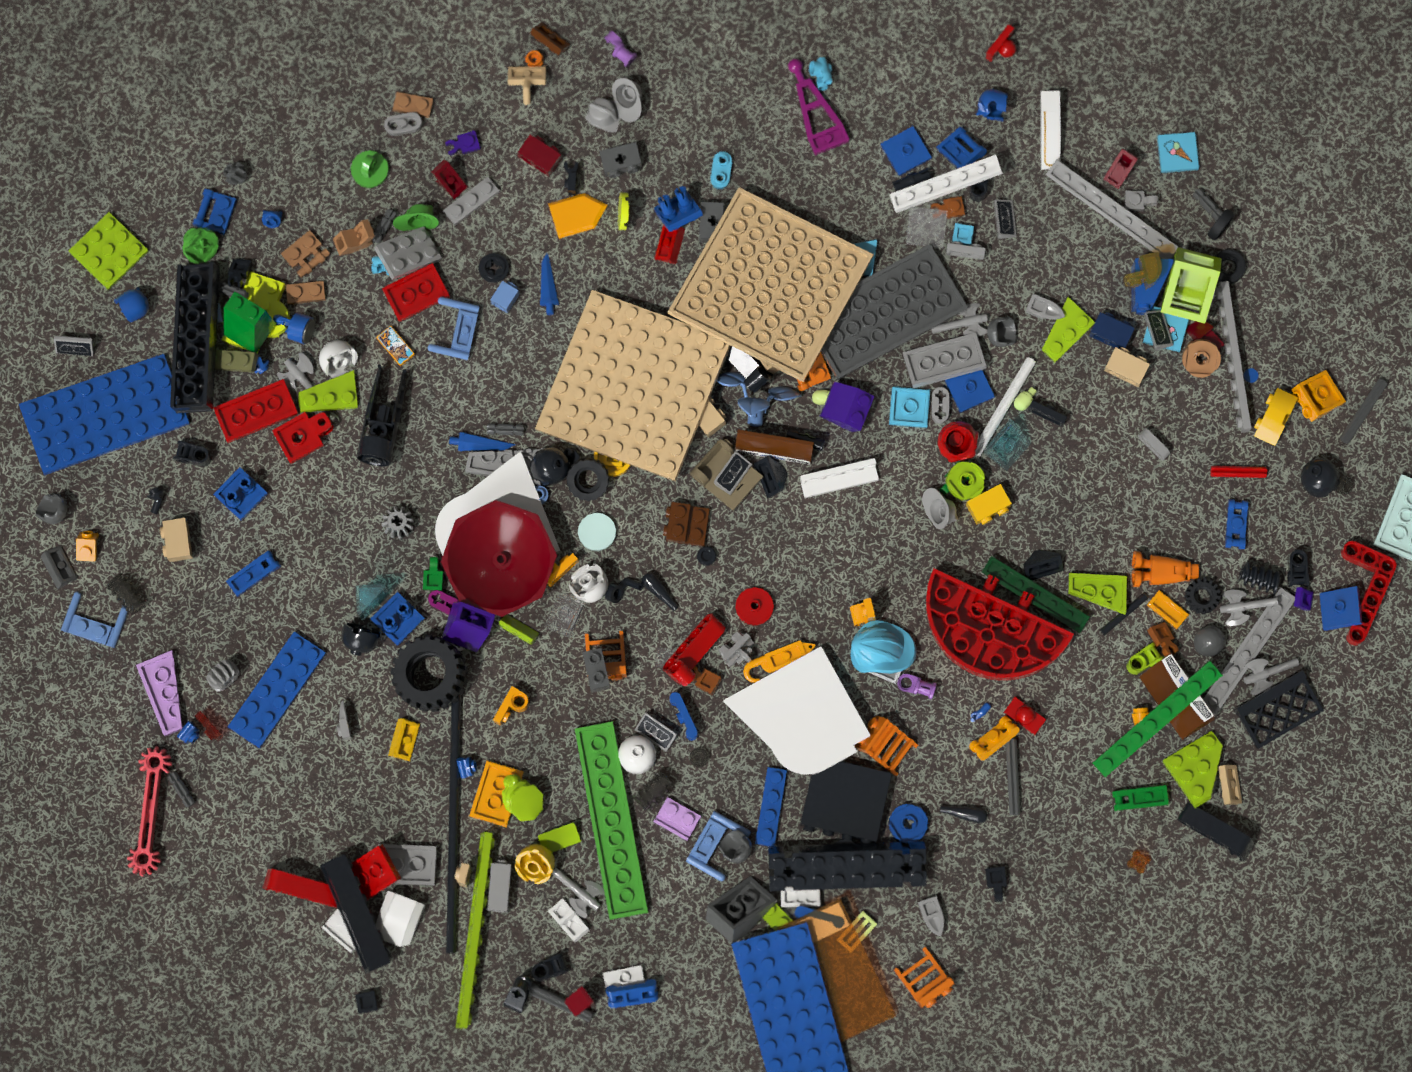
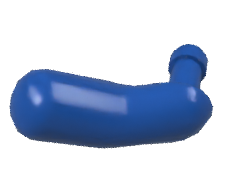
(978, 714)

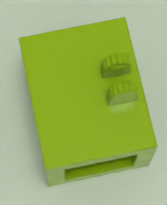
(1191, 284)

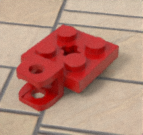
(311, 431)

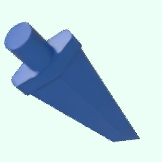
(548, 290)
(471, 442)

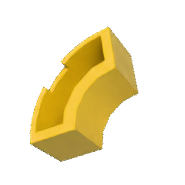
(1276, 415)

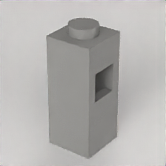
(499, 886)

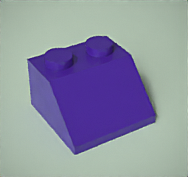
(847, 406)

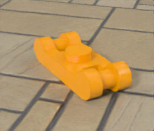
(994, 738)

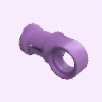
(620, 50)
(917, 686)

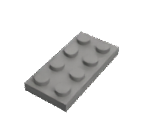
(944, 360)

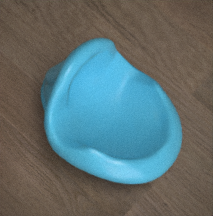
(882, 648)

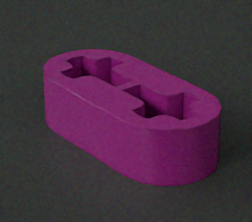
(444, 597)

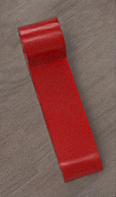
(693, 648)
(299, 887)

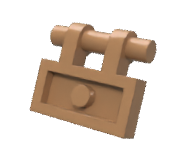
(303, 249)

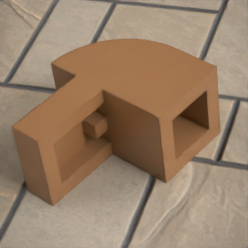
(354, 239)

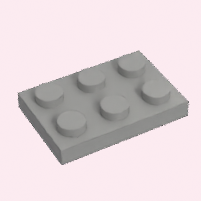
(407, 253)
(414, 863)

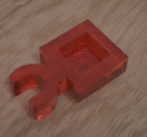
(211, 730)

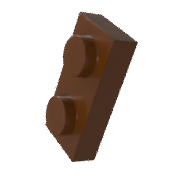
(549, 38)

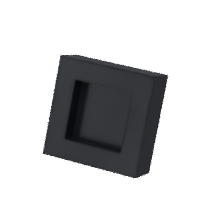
(366, 1002)

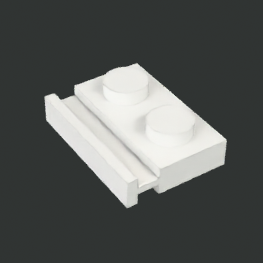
(337, 929)

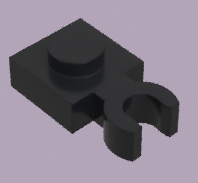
(239, 269)

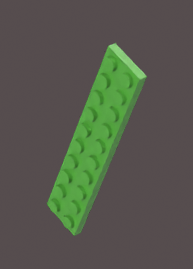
(611, 821)

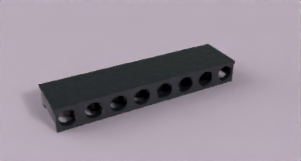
(196, 338)

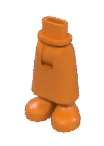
(1163, 570)

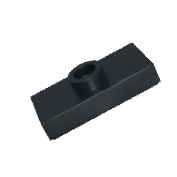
(1048, 413)

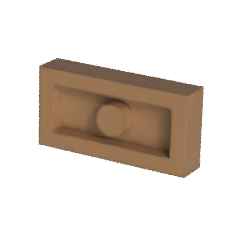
(411, 103)
(305, 292)

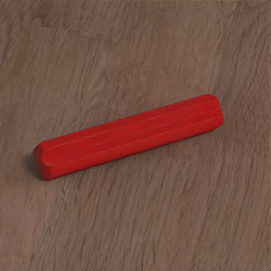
(1238, 471)

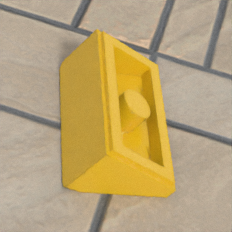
(404, 739)

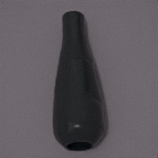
(655, 586)
(971, 814)

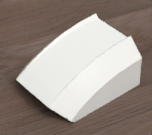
(399, 919)

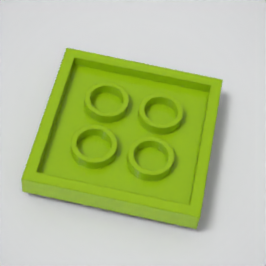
(108, 251)

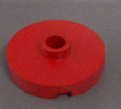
(754, 616)

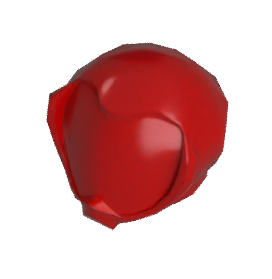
(961, 440)

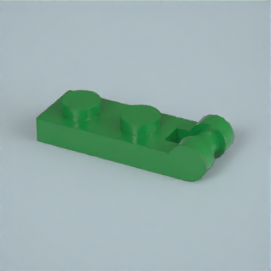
(1141, 798)

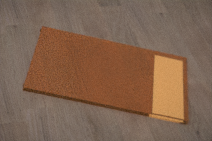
(847, 973)

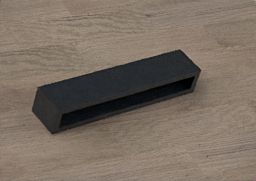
(355, 913)

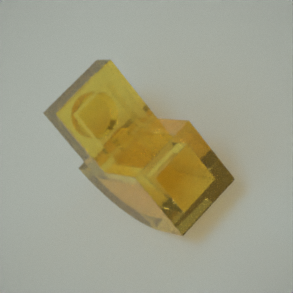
(1149, 272)

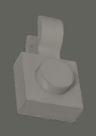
(1136, 201)

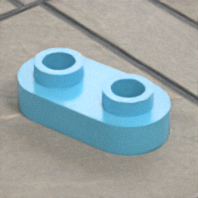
(721, 169)

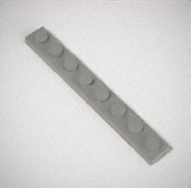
(1111, 210)
(1234, 365)
(1248, 651)

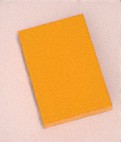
(488, 799)

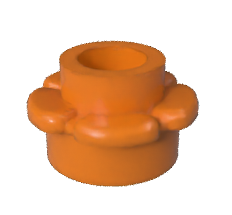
(531, 55)

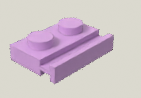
(677, 819)

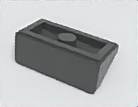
(58, 567)

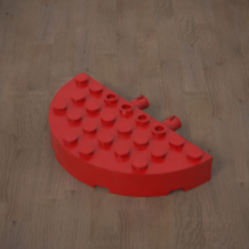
(988, 633)

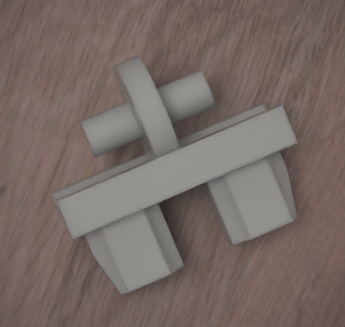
(738, 651)

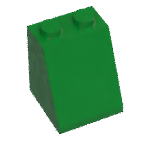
(246, 323)

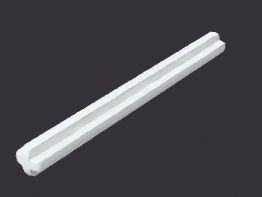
(1004, 405)

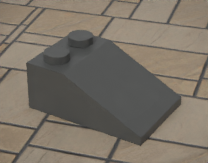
(739, 909)

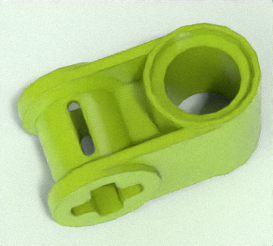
(1146, 657)

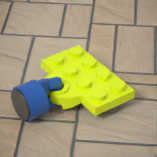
(267, 294)

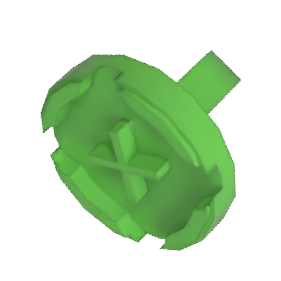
(369, 169)
(200, 244)

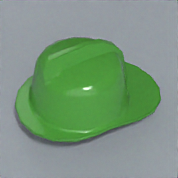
(416, 217)

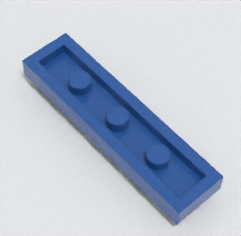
(770, 807)

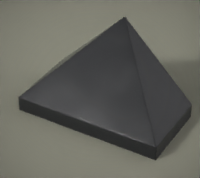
(773, 476)
(1042, 564)

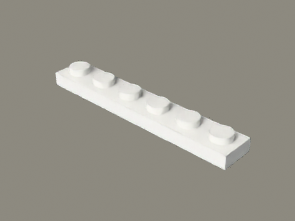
(946, 183)

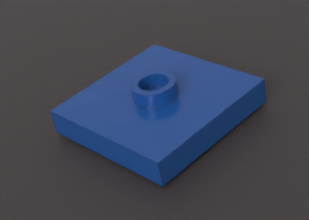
(906, 151)
(969, 390)
(1340, 608)

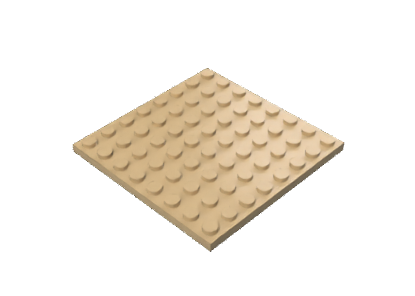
(770, 284)
(633, 385)

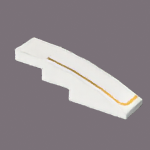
(1050, 128)

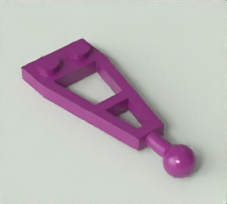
(825, 139)

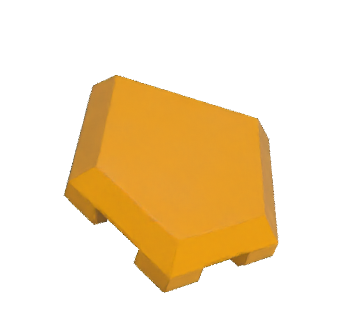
(576, 214)

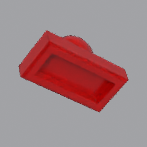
(1002, 45)
(1024, 716)

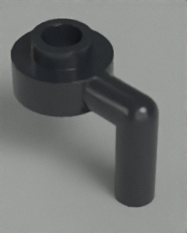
(616, 591)

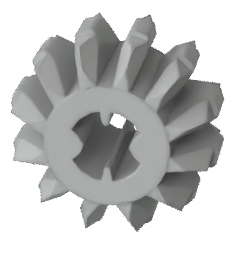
(404, 518)
(222, 675)

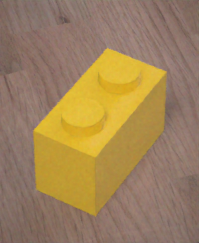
(989, 504)

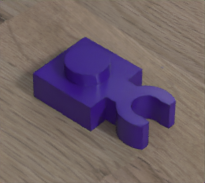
(466, 143)

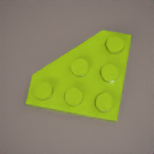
(1196, 768)

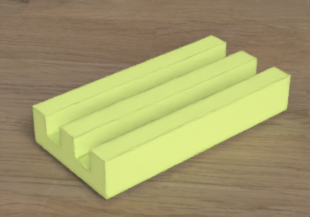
(868, 919)

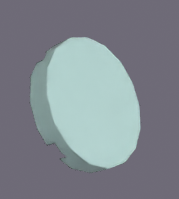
(597, 532)

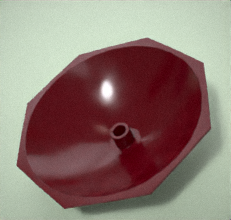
(498, 558)

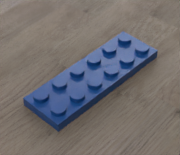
(276, 690)

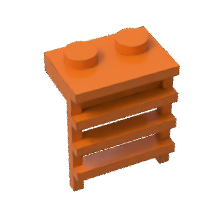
(614, 670)
(881, 732)
(927, 995)

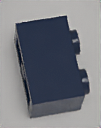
(1111, 331)

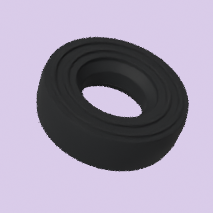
(1221, 224)
(1239, 263)

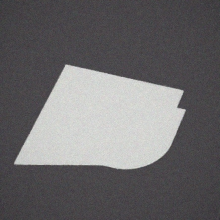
(507, 484)
(802, 714)

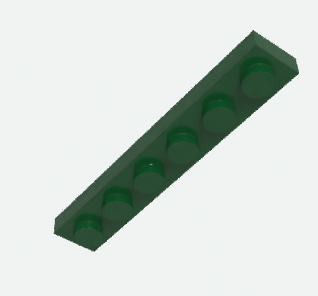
(1043, 599)

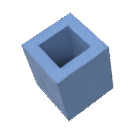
(505, 296)

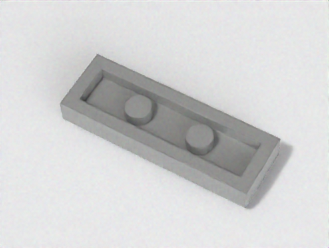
(471, 201)

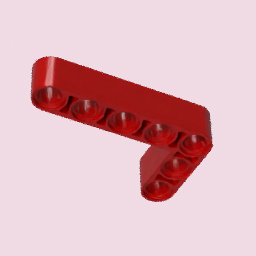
(1371, 590)

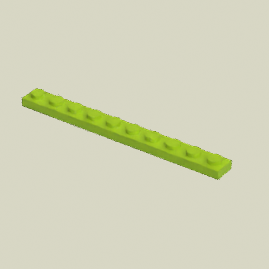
(473, 938)

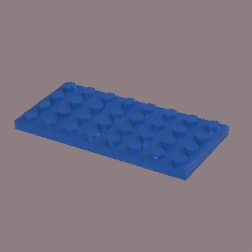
(102, 414)
(789, 1002)

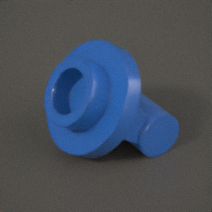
(271, 218)
(261, 366)
(189, 733)
(466, 766)

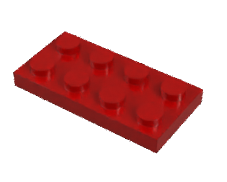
(255, 411)

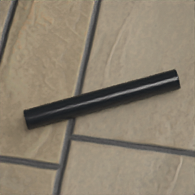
(1120, 617)

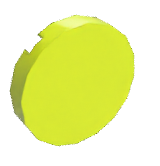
(623, 211)

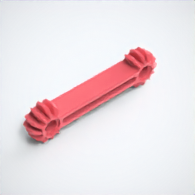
(149, 811)

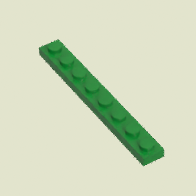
(1157, 718)

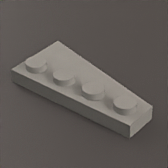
(488, 461)

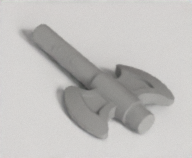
(971, 321)
(297, 371)
(1236, 606)
(1260, 674)
(586, 898)

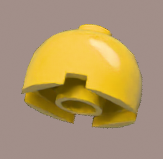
(535, 863)

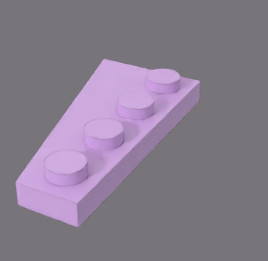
(162, 689)

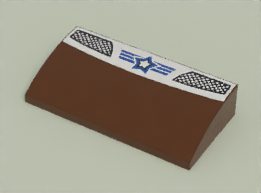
(774, 446)
(1162, 681)

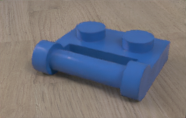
(956, 153)
(220, 214)

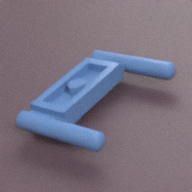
(463, 330)
(91, 629)
(708, 842)

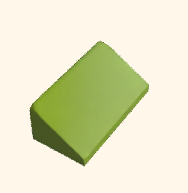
(518, 629)
(560, 837)

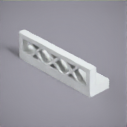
(839, 478)

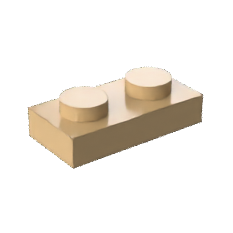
(1230, 784)
(463, 874)

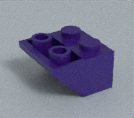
(467, 626)

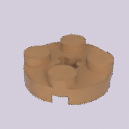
(1198, 347)

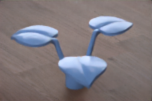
(756, 407)

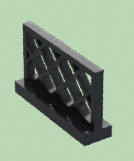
(1271, 693)

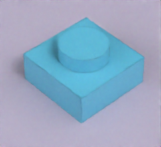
(963, 234)

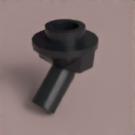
(156, 495)

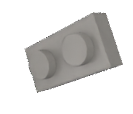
(958, 249)

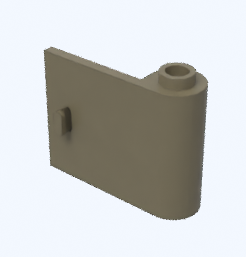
(712, 464)

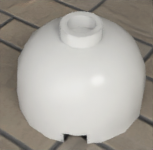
(336, 357)
(589, 583)
(637, 754)

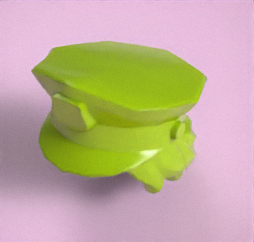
(521, 798)

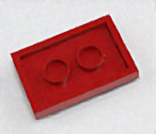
(415, 292)
(375, 871)

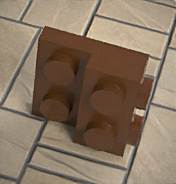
(686, 524)

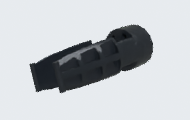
(378, 449)

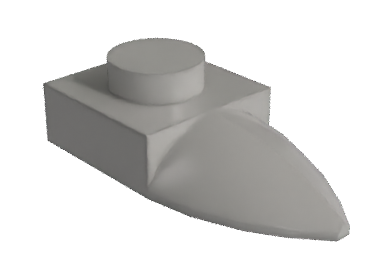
(1044, 308)
(343, 729)
(932, 915)

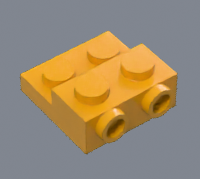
(1318, 396)

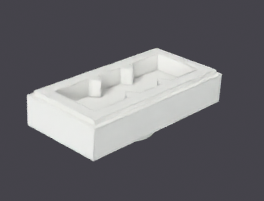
(797, 898)
(624, 976)

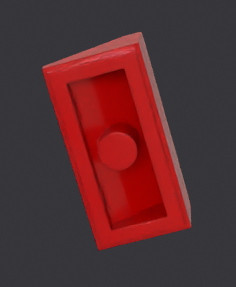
(669, 245)

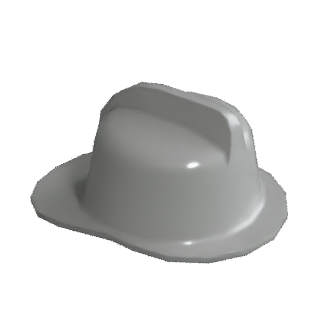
(627, 99)
(603, 115)
(938, 509)

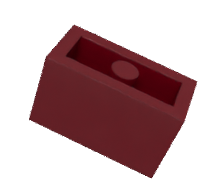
(539, 155)

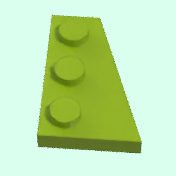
(1067, 331)
(330, 395)
(1102, 590)

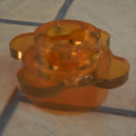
(1144, 860)

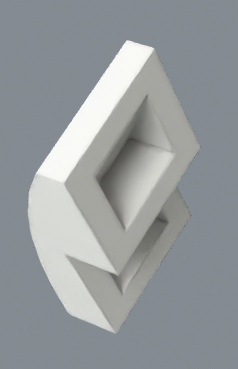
(568, 920)

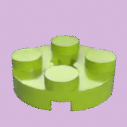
(961, 490)

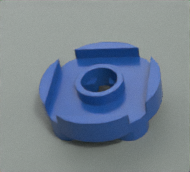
(897, 821)

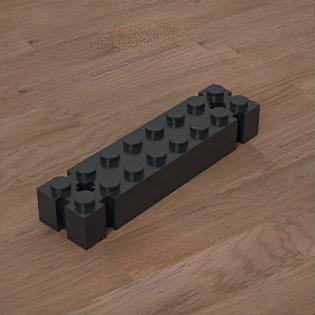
(847, 866)

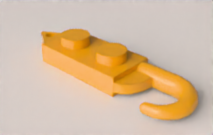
(778, 658)

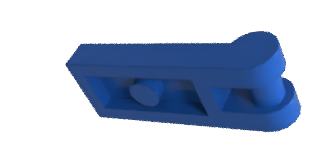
(252, 573)

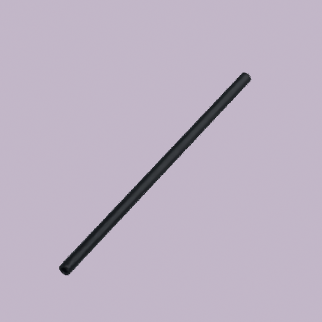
(453, 827)

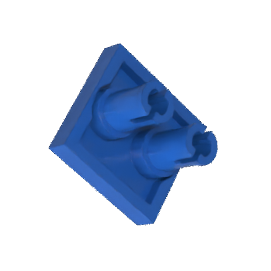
(677, 210)
(240, 494)
(397, 618)

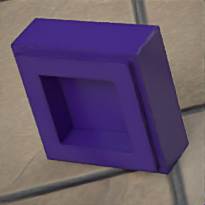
(1303, 598)

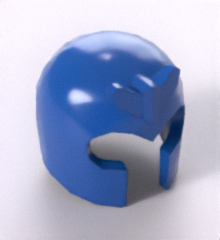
(995, 99)
(133, 304)

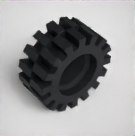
(1210, 588)

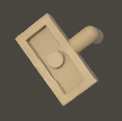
(526, 76)

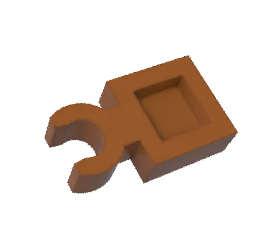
(953, 206)
(1163, 637)
(706, 680)

